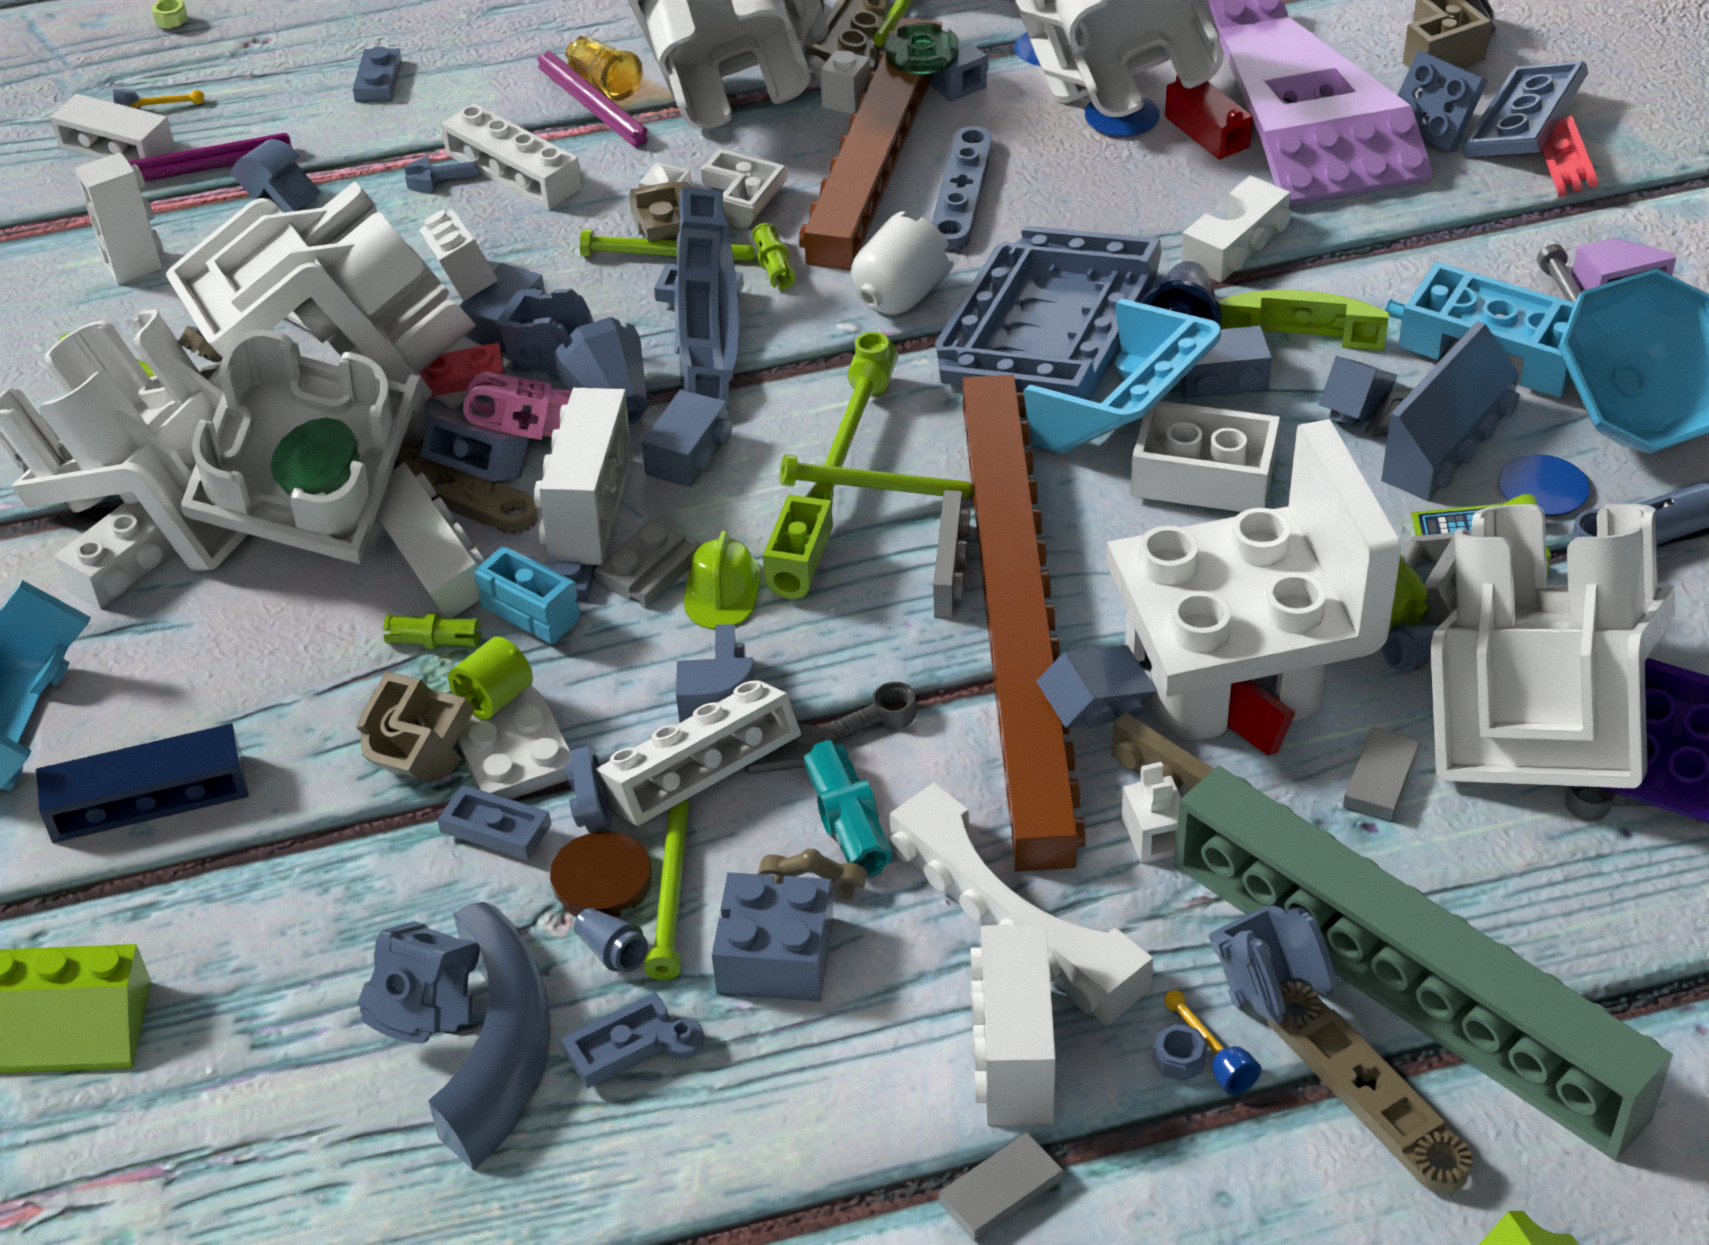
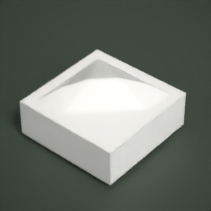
(665, 173)

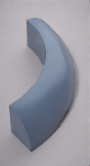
(510, 1055)

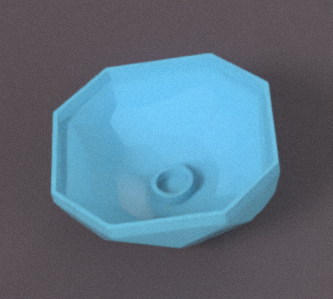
(1642, 360)

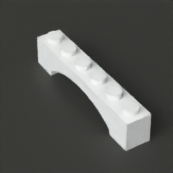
(1095, 967)

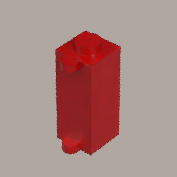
(1209, 118)

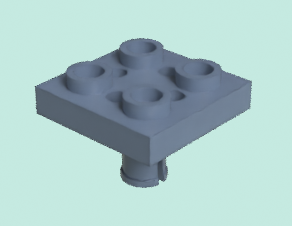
(1448, 106)

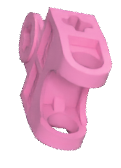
(507, 409)

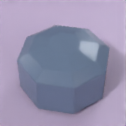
(1180, 1052)

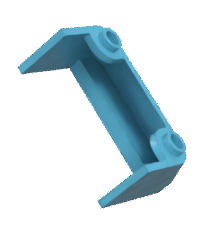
(32, 651)

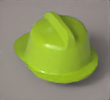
(721, 583)

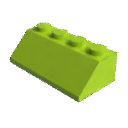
(71, 1007)

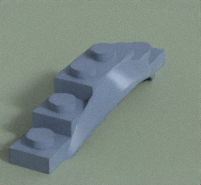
(705, 295)

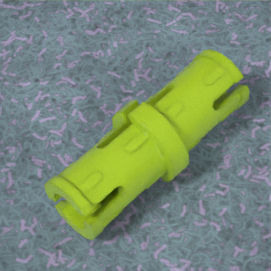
(773, 256)
(432, 630)

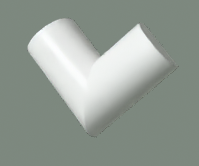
(747, 184)

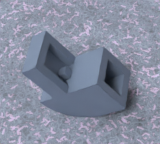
(274, 172)
(713, 679)

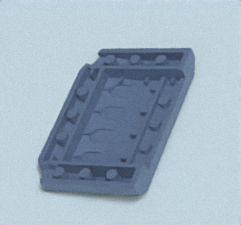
(1047, 309)

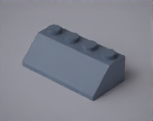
(1450, 414)

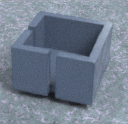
(773, 937)

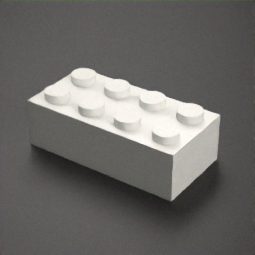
(584, 476)

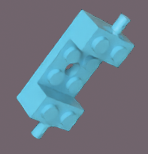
(1455, 299)

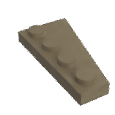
(851, 29)

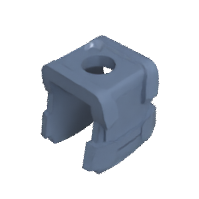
(538, 324)
(1289, 949)
(418, 983)

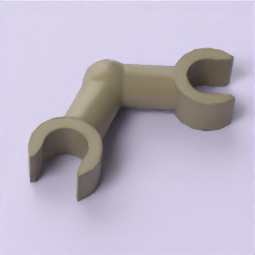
(843, 876)

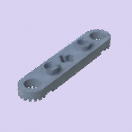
(965, 168)

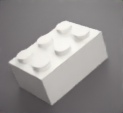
(1204, 456)
(1013, 1025)

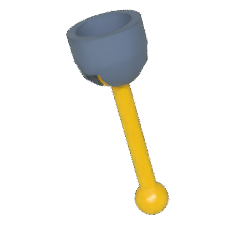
(131, 99)

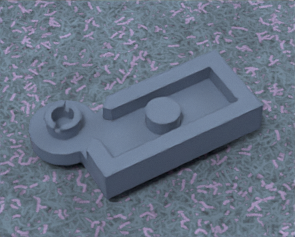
(630, 1038)

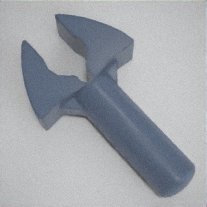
(422, 175)

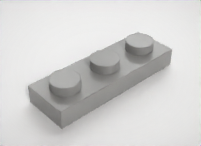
(951, 554)

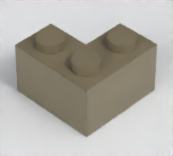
(1447, 31)

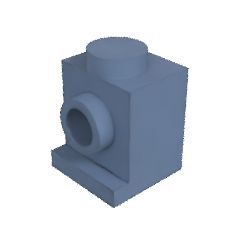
(964, 76)

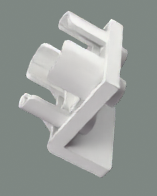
(712, 39)
(1103, 43)
(338, 273)
(263, 399)
(121, 431)
(1261, 592)
(1542, 674)

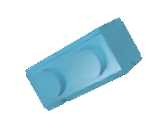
(528, 594)

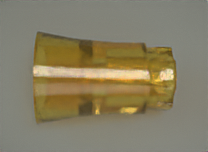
(608, 68)

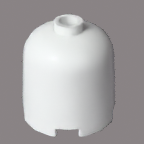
(900, 264)

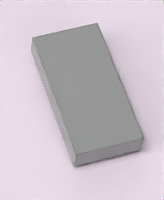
(1381, 773)
(1000, 1186)

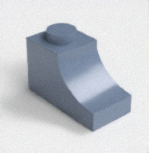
(1354, 390)

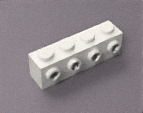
(512, 156)
(428, 542)
(112, 555)
(697, 751)

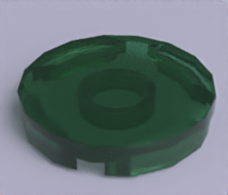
(922, 48)
(315, 457)

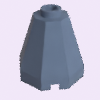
(605, 358)

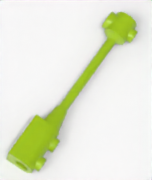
(808, 520)

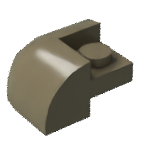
(657, 209)
(413, 728)

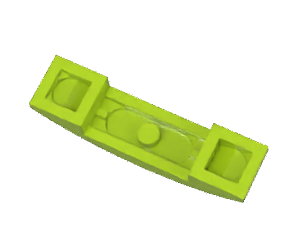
(1308, 313)

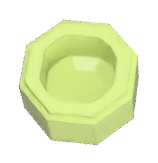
(169, 13)

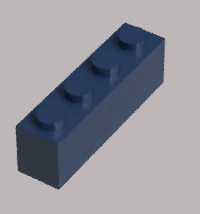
(141, 783)

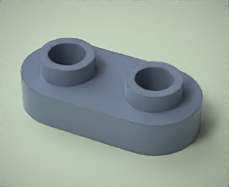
(590, 804)

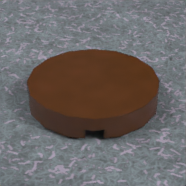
(601, 873)

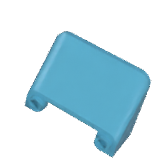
(1154, 357)

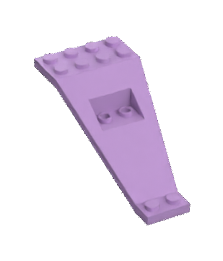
(1319, 144)

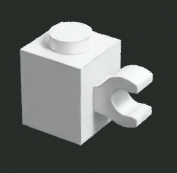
(840, 79)
(1151, 814)

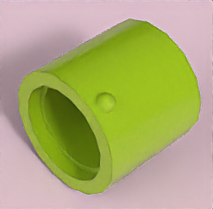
(491, 676)

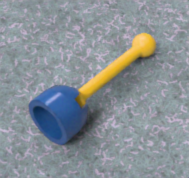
(1233, 1066)

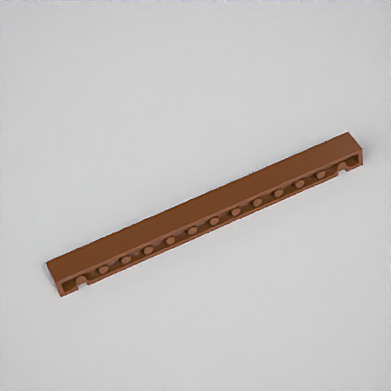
(1019, 627)

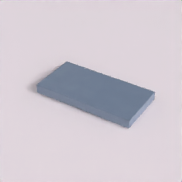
(1526, 109)

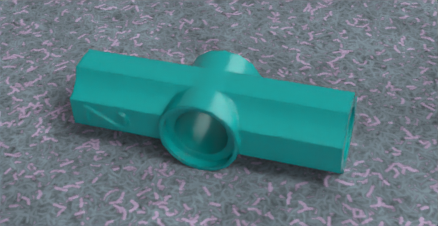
(847, 807)

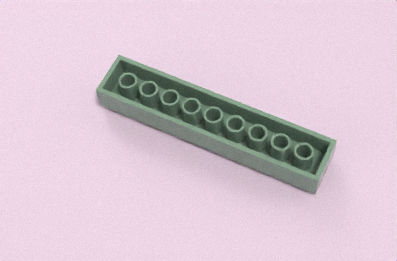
(1427, 964)

